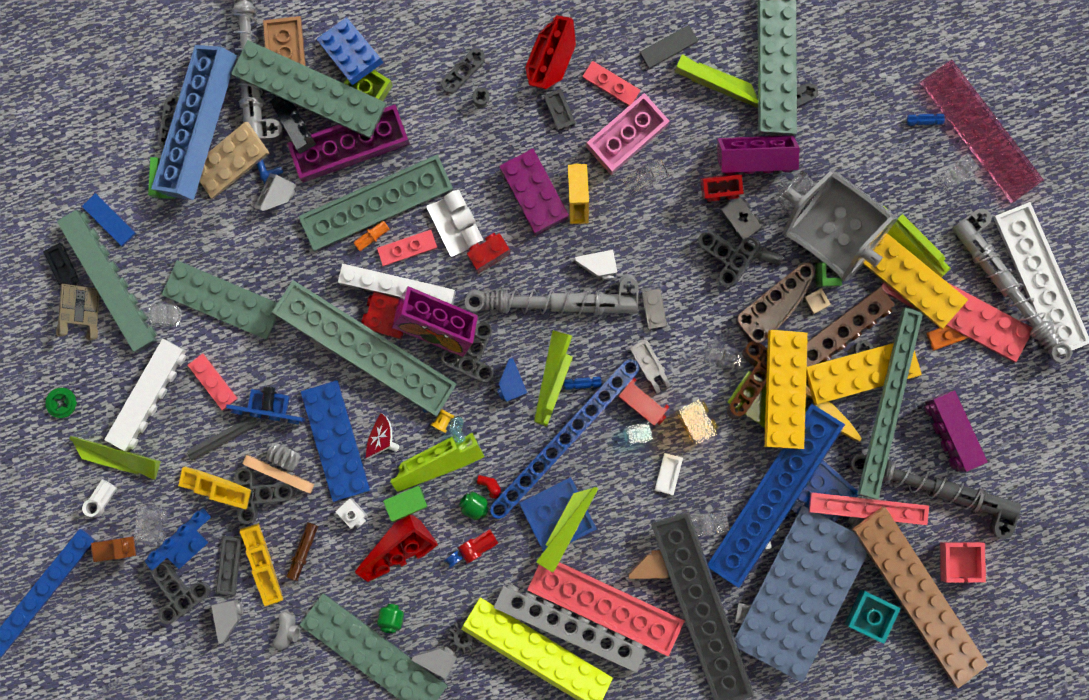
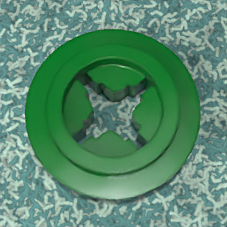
(52, 404)

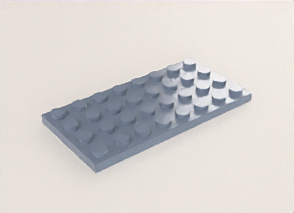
(801, 594)

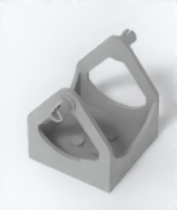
(838, 224)

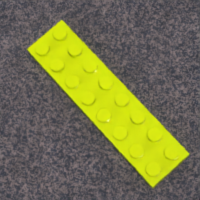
(536, 652)

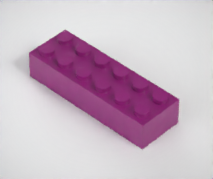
(342, 147)

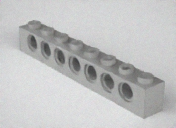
(630, 661)

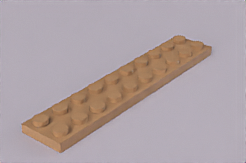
(920, 597)

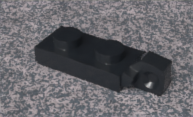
(61, 265)

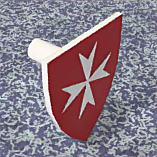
(380, 437)

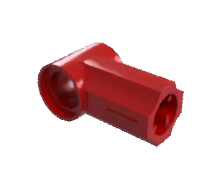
(475, 547)

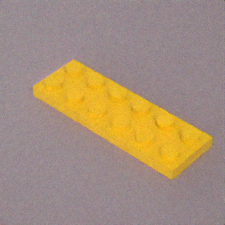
(916, 282)
(852, 374)
(786, 389)

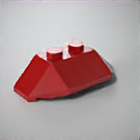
(551, 53)

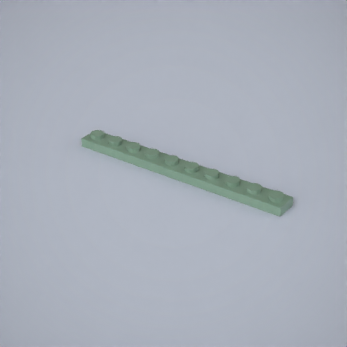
(890, 403)

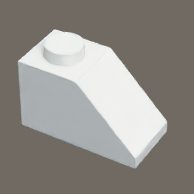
(599, 264)

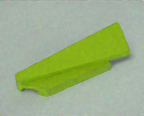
(717, 80)
(915, 242)
(554, 376)
(116, 458)
(437, 461)
(566, 528)

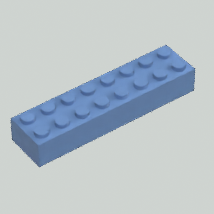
(194, 122)

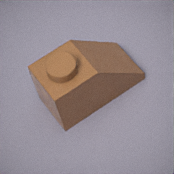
(650, 567)

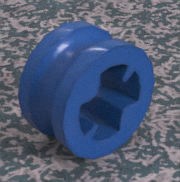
(453, 559)

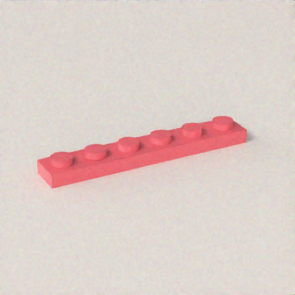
(865, 507)

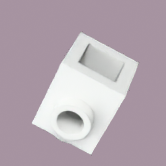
(352, 514)

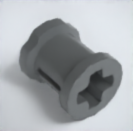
(481, 91)

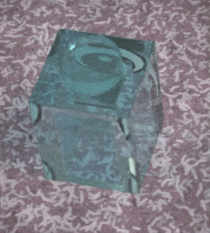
(638, 433)

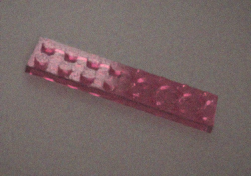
(981, 131)

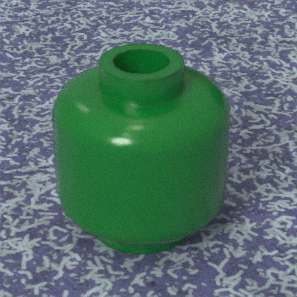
(474, 506)
(390, 619)

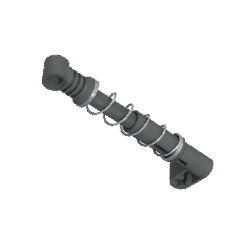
(951, 492)

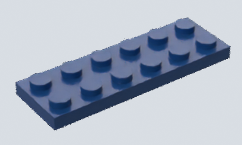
(335, 441)

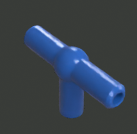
(264, 174)

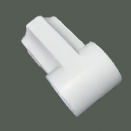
(100, 497)

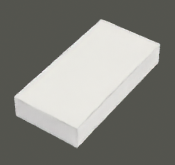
(668, 474)

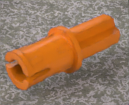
(371, 235)

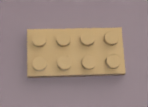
(232, 159)

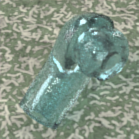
(456, 428)

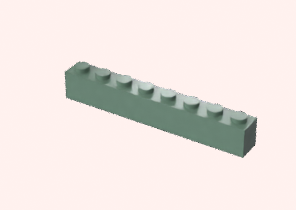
(107, 281)

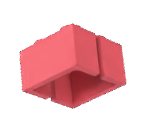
(963, 561)

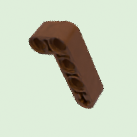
(750, 383)

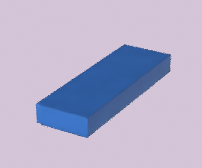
(109, 220)

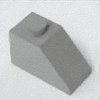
(275, 192)
(226, 617)
(437, 660)

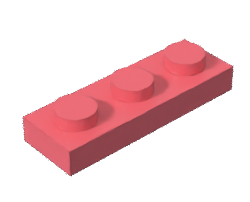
(212, 381)

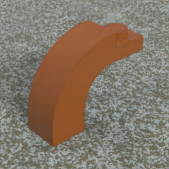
(113, 549)

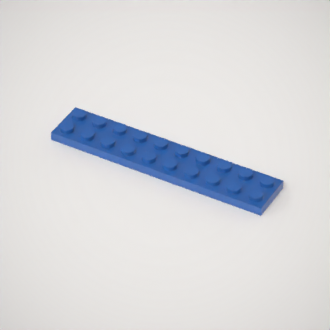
(774, 498)

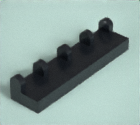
(293, 124)

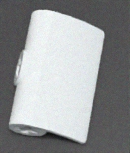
(455, 223)

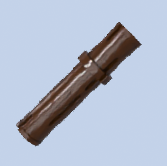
(304, 546)

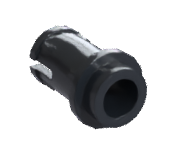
(268, 398)

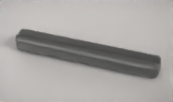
(222, 437)

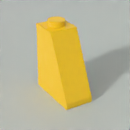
(578, 194)

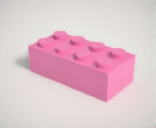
(627, 134)

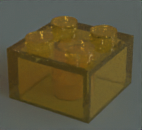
(696, 422)

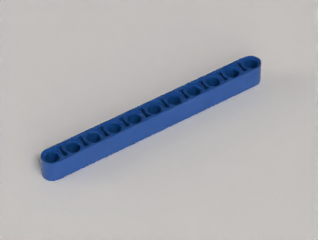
(568, 429)

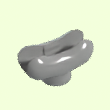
(287, 631)

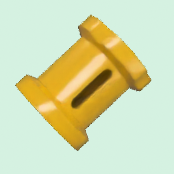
(442, 420)

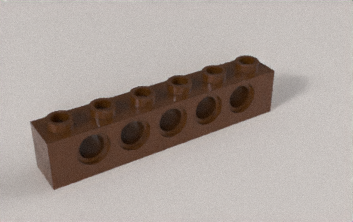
(883, 306)

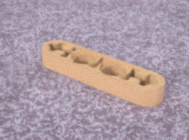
(278, 474)

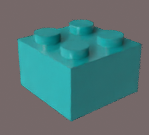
(872, 616)

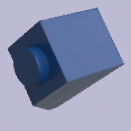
(511, 383)

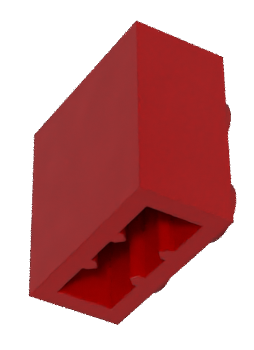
(720, 186)
(488, 253)
(381, 315)

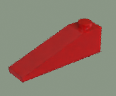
(402, 541)

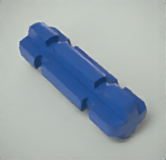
(925, 119)
(581, 383)

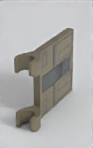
(79, 307)

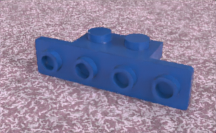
(279, 408)
(182, 544)

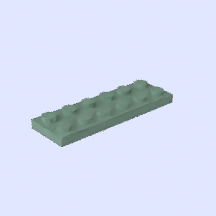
(221, 299)

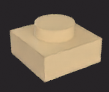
(817, 301)

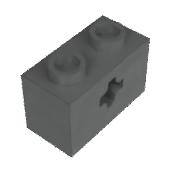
(732, 213)

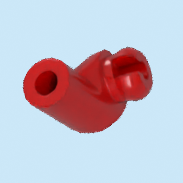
(491, 484)

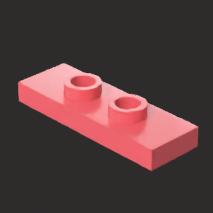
(611, 83)
(407, 247)

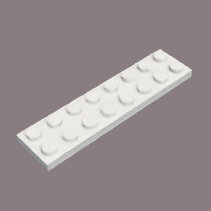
(1041, 274)

